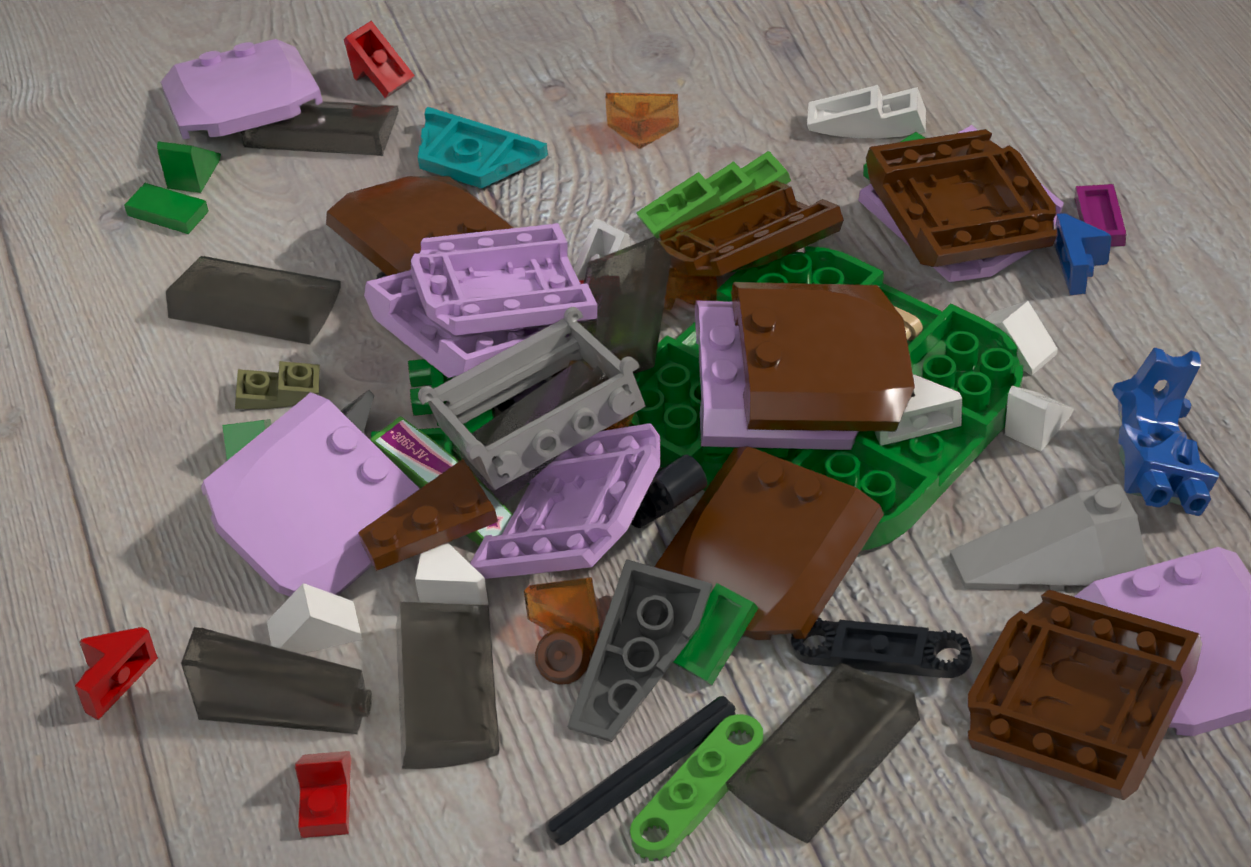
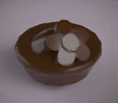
(562, 656)

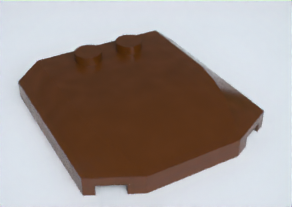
(961, 197)
(395, 216)
(749, 231)
(822, 357)
(773, 539)
(1082, 692)

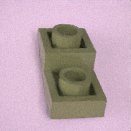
(278, 388)

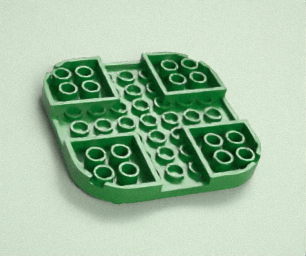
(900, 476)

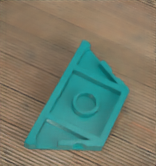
(473, 150)

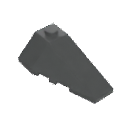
(641, 637)

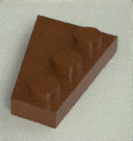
(428, 518)

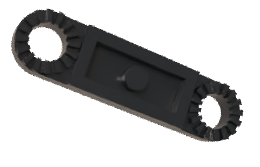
(885, 648)

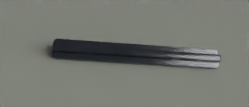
(638, 771)

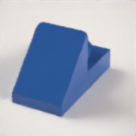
(1079, 250)

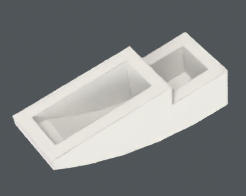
(868, 114)

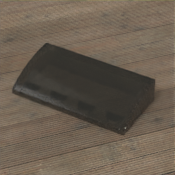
(328, 129)
(252, 299)
(629, 300)
(445, 685)
(825, 751)

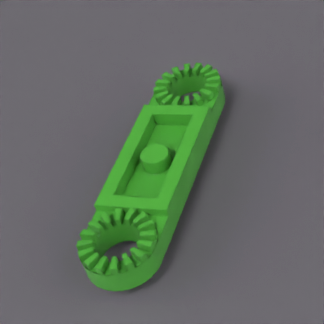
(695, 787)

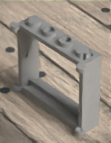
(517, 371)

